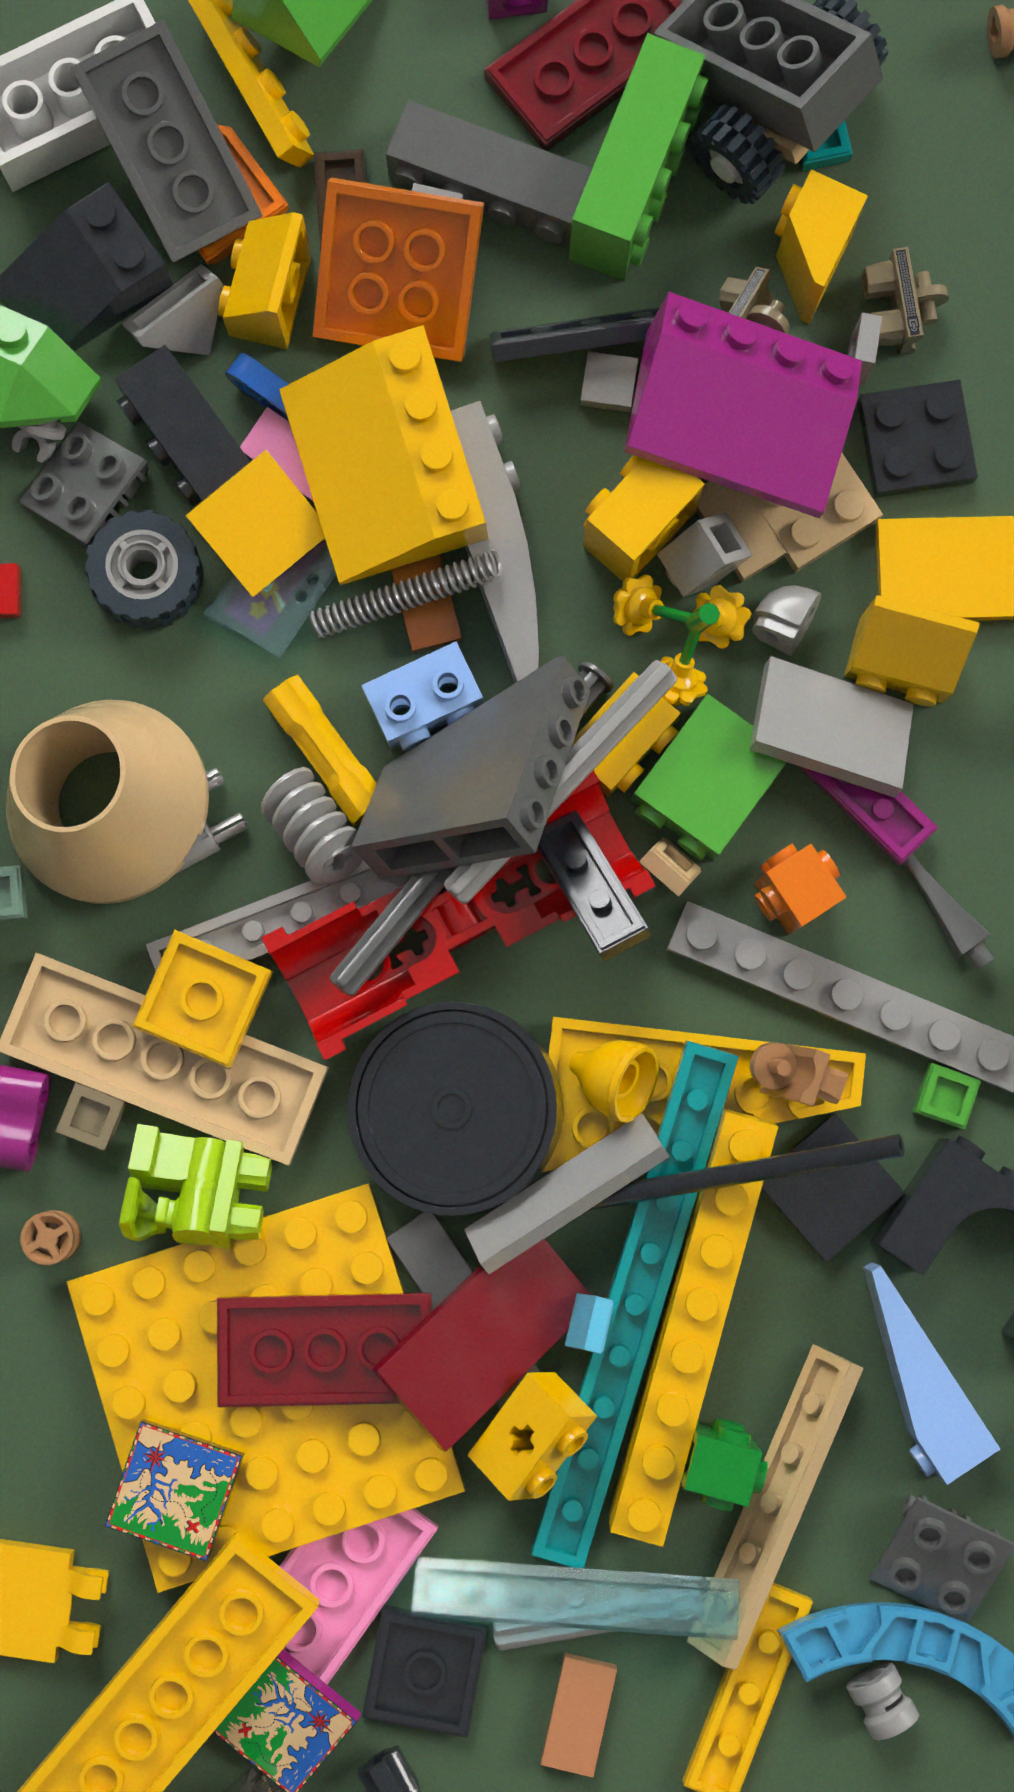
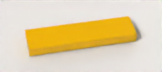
(745, 1699)

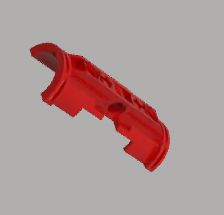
(318, 948)

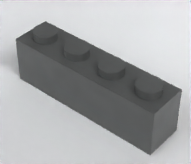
(505, 174)

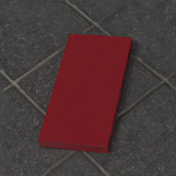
(575, 64)
(480, 1342)
(310, 1347)

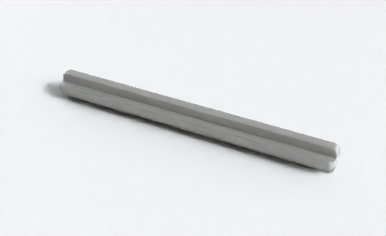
(582, 760)

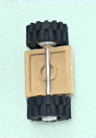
(748, 155)

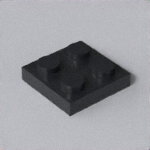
(917, 438)

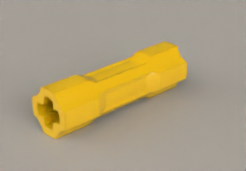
(322, 746)

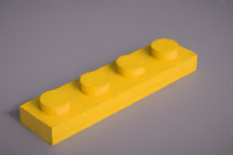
(257, 85)

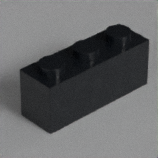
(180, 425)

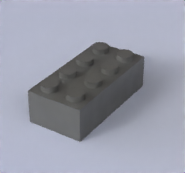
(779, 62)

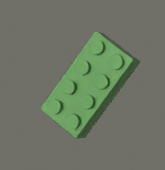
(638, 158)

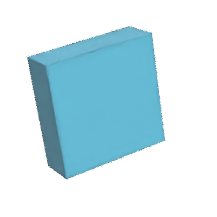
(589, 1323)

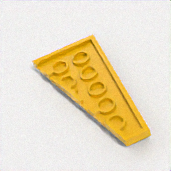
(585, 1125)

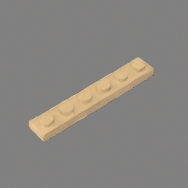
(792, 1470)

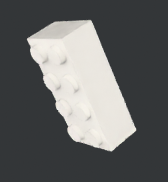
(41, 103)

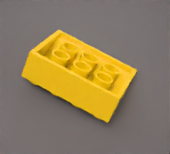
(383, 457)

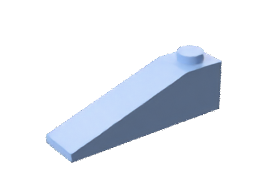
(934, 1407)

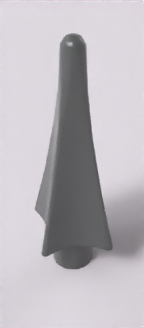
(959, 927)

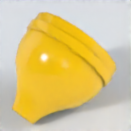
(617, 1077)

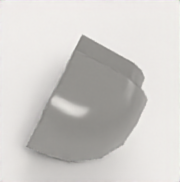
(785, 616)

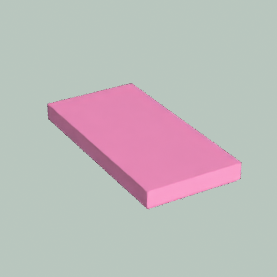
(353, 1580)

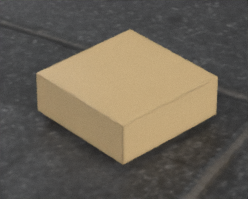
(670, 866)

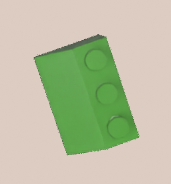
(301, 26)

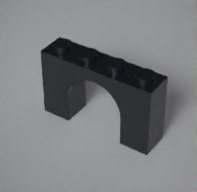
(938, 1198)

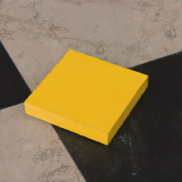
(258, 523)
(202, 999)

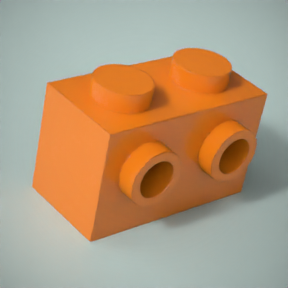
(798, 886)

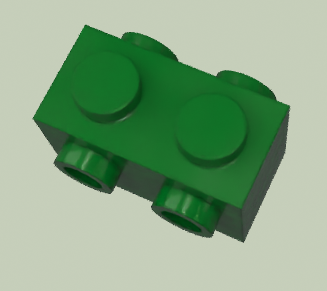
(724, 1465)

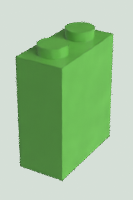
(706, 780)

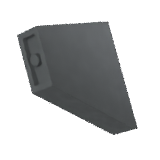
(478, 783)

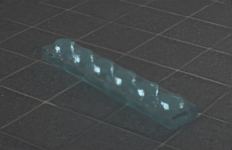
(576, 1598)

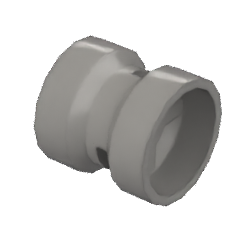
(882, 1700)

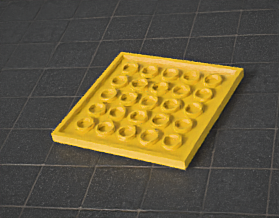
(303, 1466)

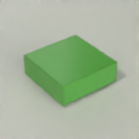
(946, 1096)

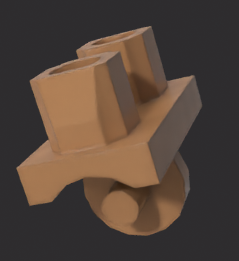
(796, 1074)

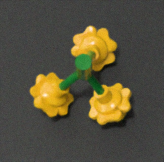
(715, 619)

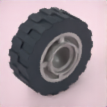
(137, 540)

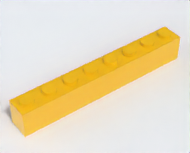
(689, 1336)

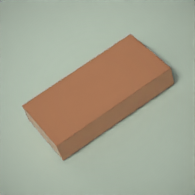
(578, 1714)

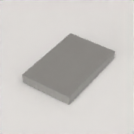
(832, 727)

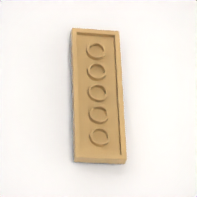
(86, 1034)

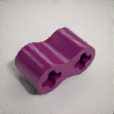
(22, 1109)

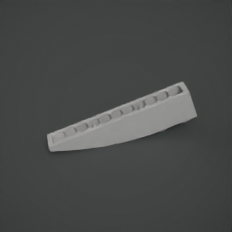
(513, 596)

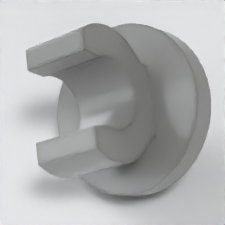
(45, 436)

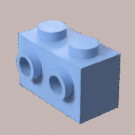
(419, 690)

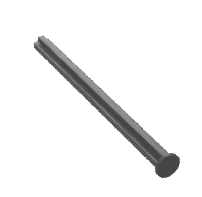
(420, 891)

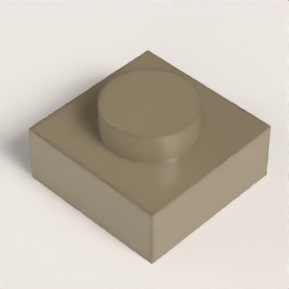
(91, 1116)

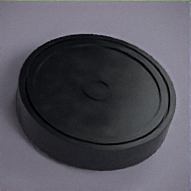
(454, 1108)

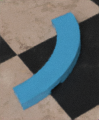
(907, 1634)

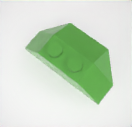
(40, 374)

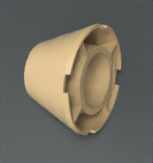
(143, 829)

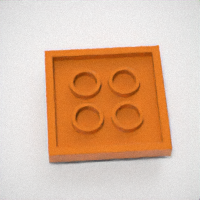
(396, 265)

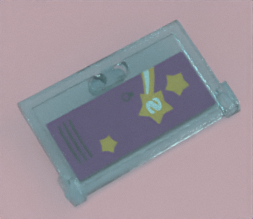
(274, 613)

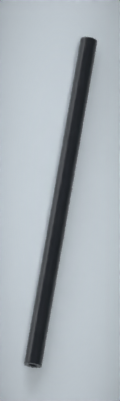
(757, 1170)

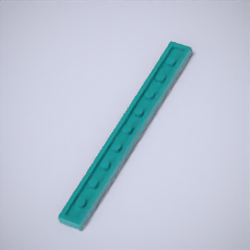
(638, 1300)

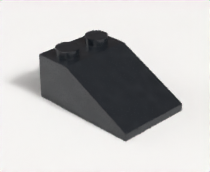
(86, 270)

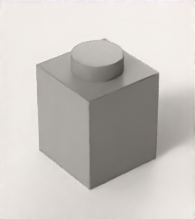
(704, 554)

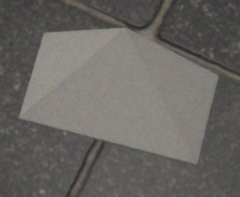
(181, 315)

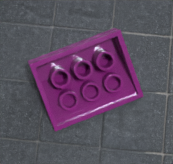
(742, 405)

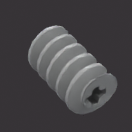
(311, 826)

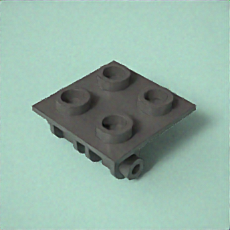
(85, 483)
(942, 1559)

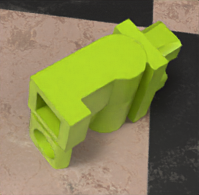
(209, 1184)

